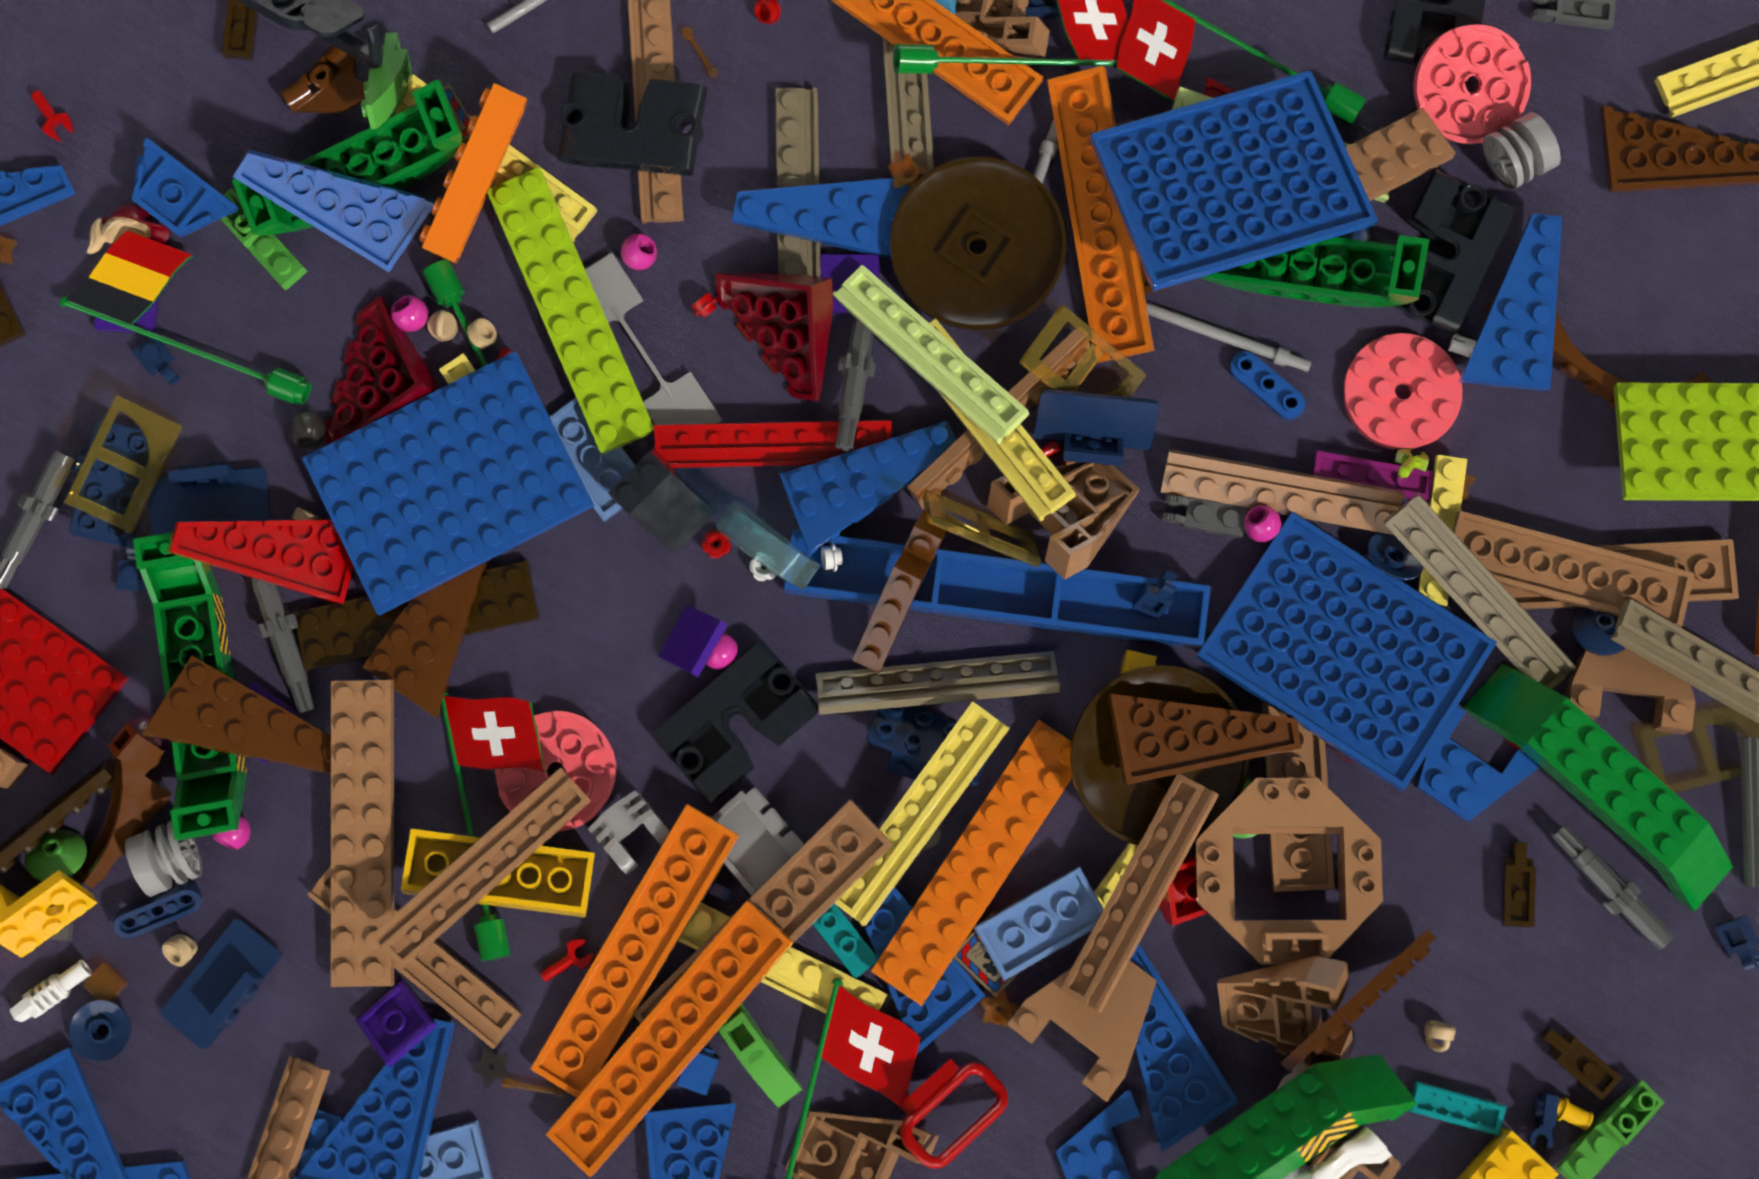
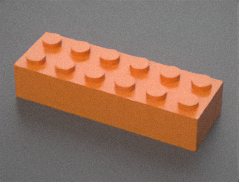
(475, 173)

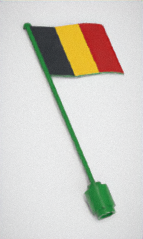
(129, 284)

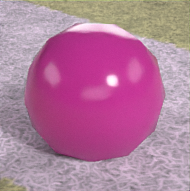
(638, 251)
(409, 313)
(1262, 523)
(724, 653)
(237, 838)

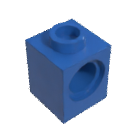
(700, 1072)

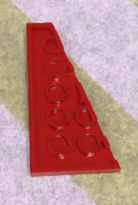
(281, 552)

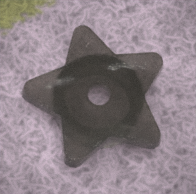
(499, 1063)

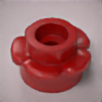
(767, 11)
(704, 305)
(715, 551)

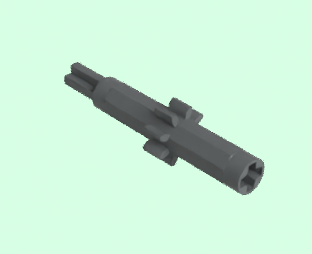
(855, 369)
(36, 509)
(279, 629)
(1621, 896)

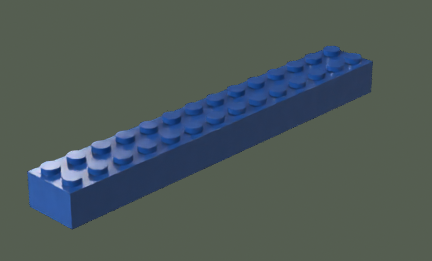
(1013, 593)

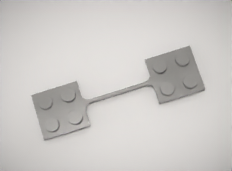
(676, 401)

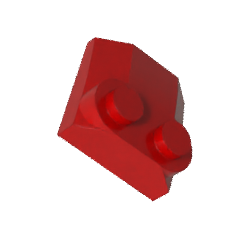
(1181, 897)

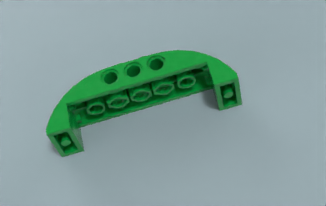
(391, 155)
(1337, 273)

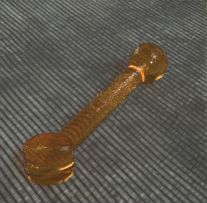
(688, 34)
(510, 1084)

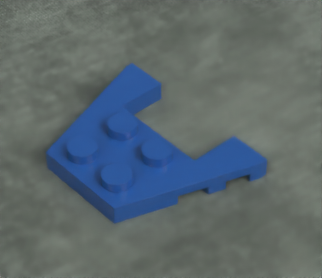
(1463, 780)
(1093, 1149)

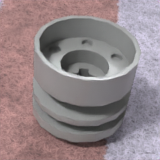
(1521, 150)
(161, 859)

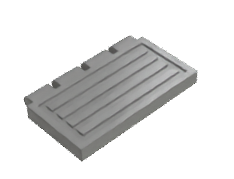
(761, 846)

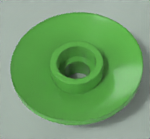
(67, 856)

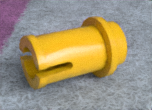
(1574, 1114)

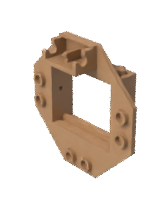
(1290, 808)

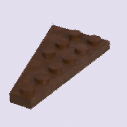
(1671, 156)
(426, 641)
(230, 718)
(1178, 738)
(1366, 996)

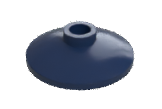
(1393, 557)
(1592, 634)
(86, 1035)

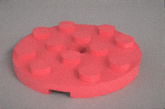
(1501, 75)
(1409, 362)
(585, 759)

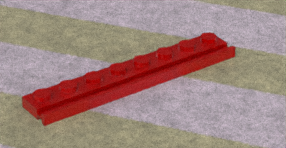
(759, 442)

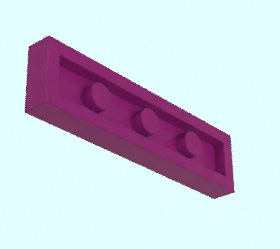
(1373, 473)

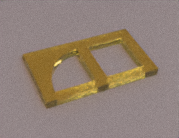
(1032, 361)
(160, 437)
(937, 515)
(1719, 716)

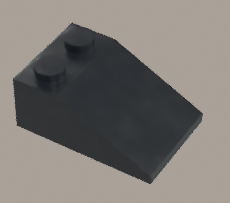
(662, 501)

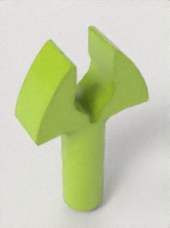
(1410, 462)

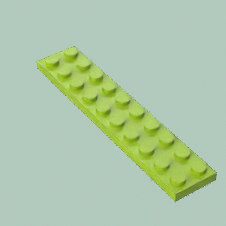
(571, 311)

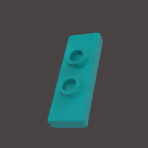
(845, 941)
(1458, 1108)

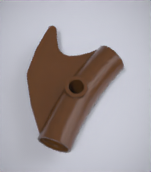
(326, 86)

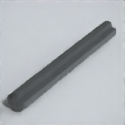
(1750, 808)

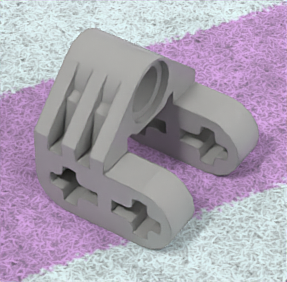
(620, 821)

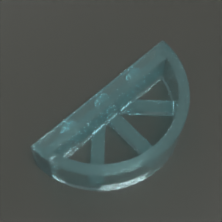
(766, 545)

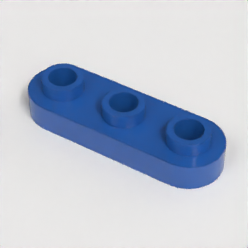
(1273, 398)

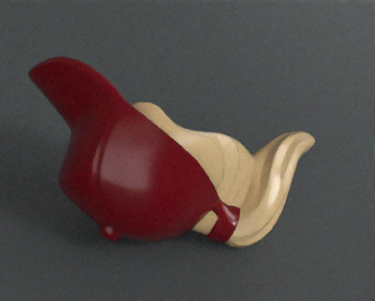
(123, 219)

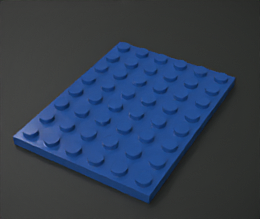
(1232, 180)
(447, 483)
(1347, 651)

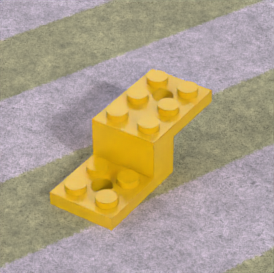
(30, 920)

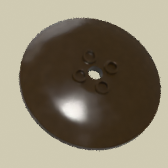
(986, 203)
(1095, 761)

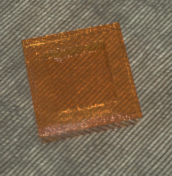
(105, 983)

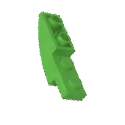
(387, 83)
(264, 248)
(759, 1057)
(1610, 1131)

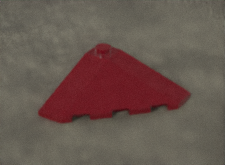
(787, 320)
(380, 375)

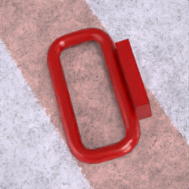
(932, 1093)

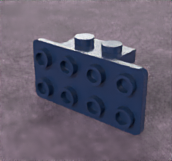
(1095, 425)
(108, 485)
(209, 495)
(912, 738)
(221, 984)

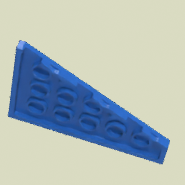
(391, 1121)

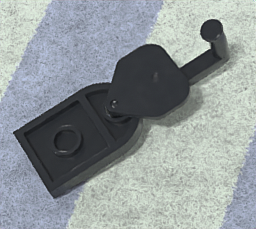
(329, 21)

